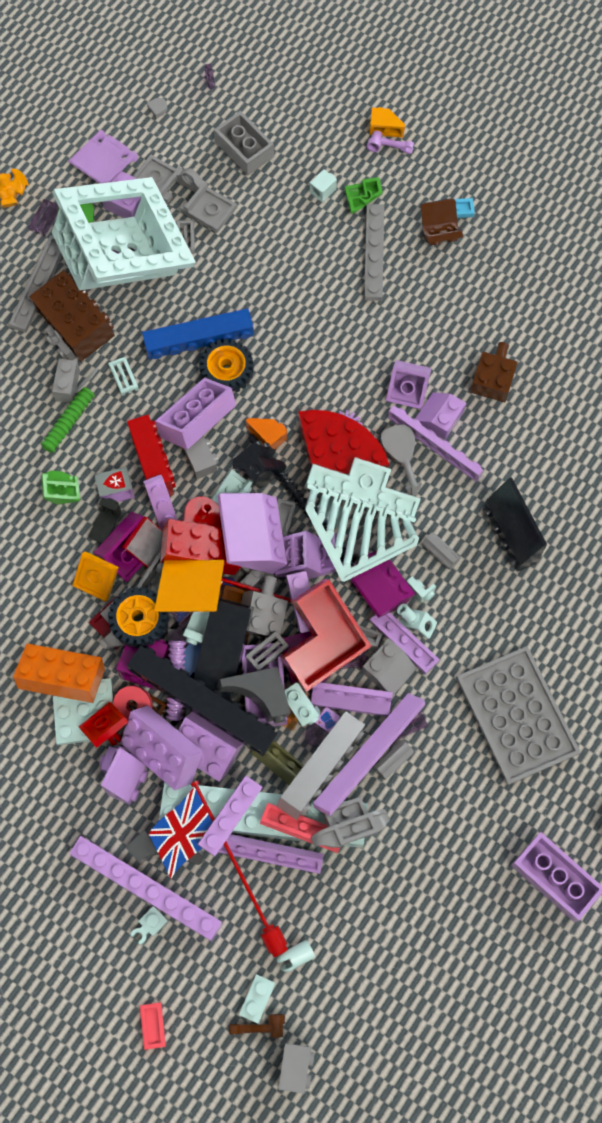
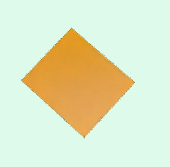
(189, 586)

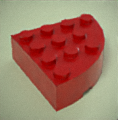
(336, 439)

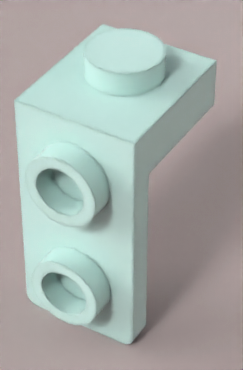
(196, 628)
(301, 705)

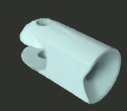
(297, 955)

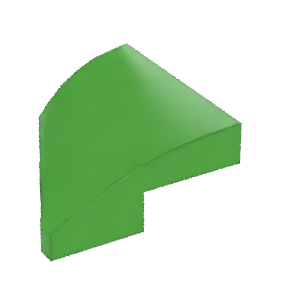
(362, 194)

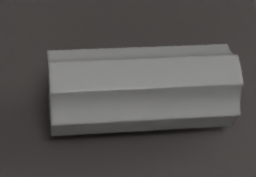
(441, 550)
(393, 759)

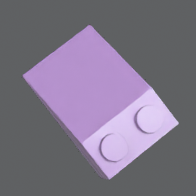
(124, 777)

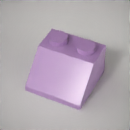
(408, 384)
(441, 413)

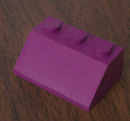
(112, 550)
(383, 587)

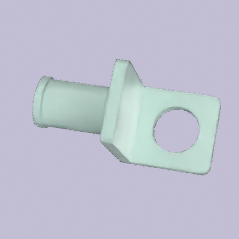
(416, 619)

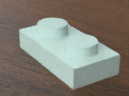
(257, 999)

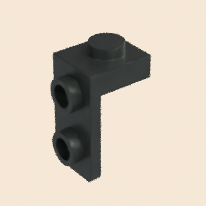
(106, 520)

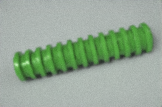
(67, 419)

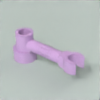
(376, 141)

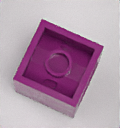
(159, 647)

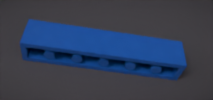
(198, 333)

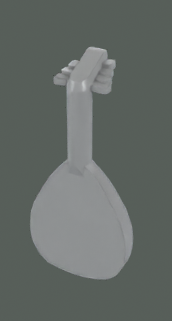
(399, 444)

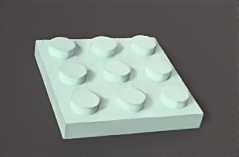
(72, 713)

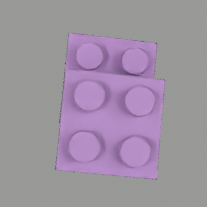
(308, 554)

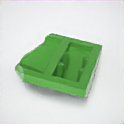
(60, 487)

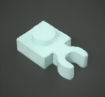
(151, 923)

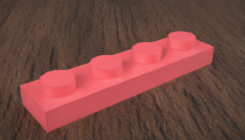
(302, 828)

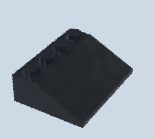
(514, 526)

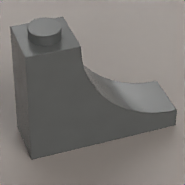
(264, 689)

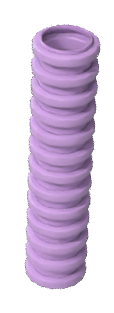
(177, 658)

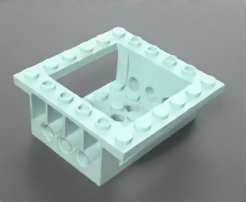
(89, 246)

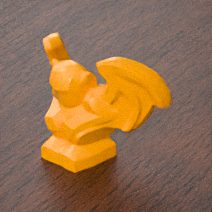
(10, 188)

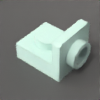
(418, 588)

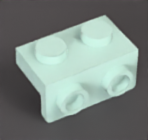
(232, 484)

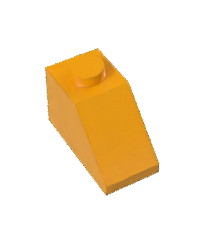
(386, 122)

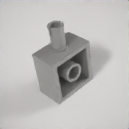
(268, 610)

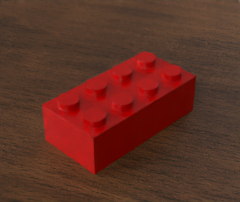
(150, 450)

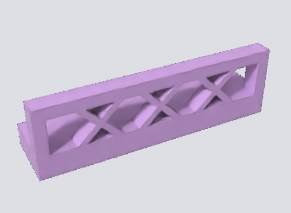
(352, 699)

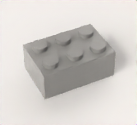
(244, 142)

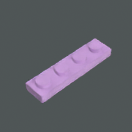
(402, 637)
(229, 816)

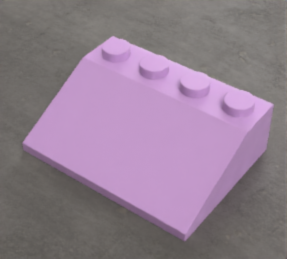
(252, 531)

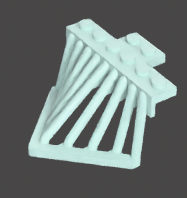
(367, 489)

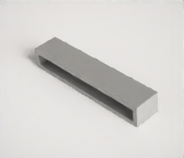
(321, 765)

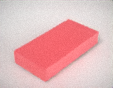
(152, 1026)

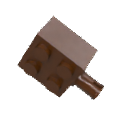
(494, 374)

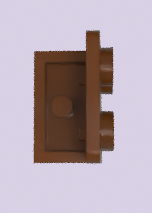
(440, 221)

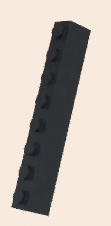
(201, 700)

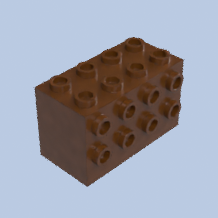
(73, 315)

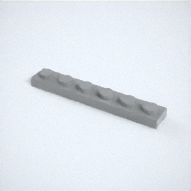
(374, 252)
(41, 275)

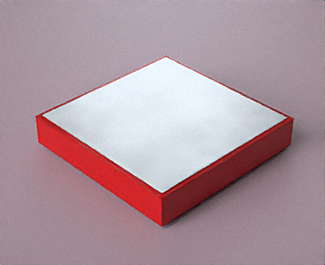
(144, 542)

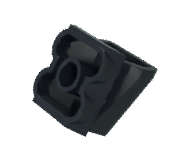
(259, 463)

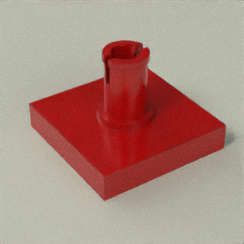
(104, 725)

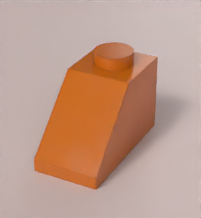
(267, 431)

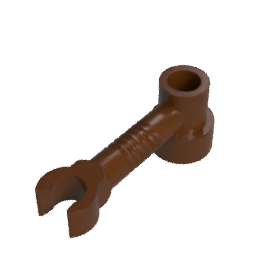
(274, 1027)

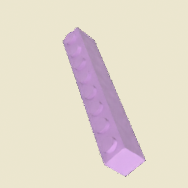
(146, 888)

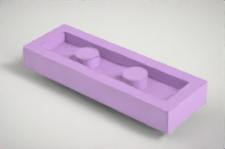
(160, 500)

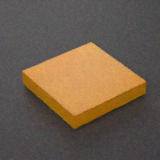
(95, 576)

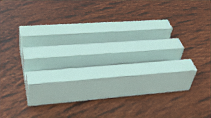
(128, 388)

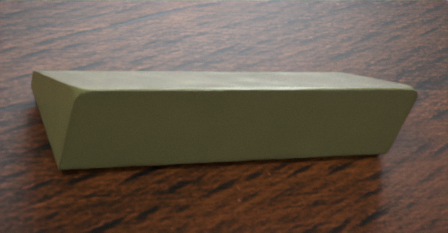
(280, 762)

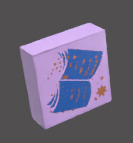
(327, 719)

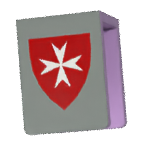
(115, 485)

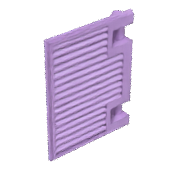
(104, 159)

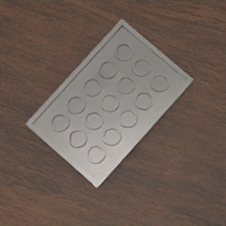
(518, 715)

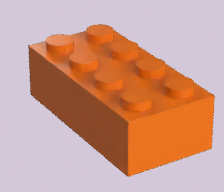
(59, 673)

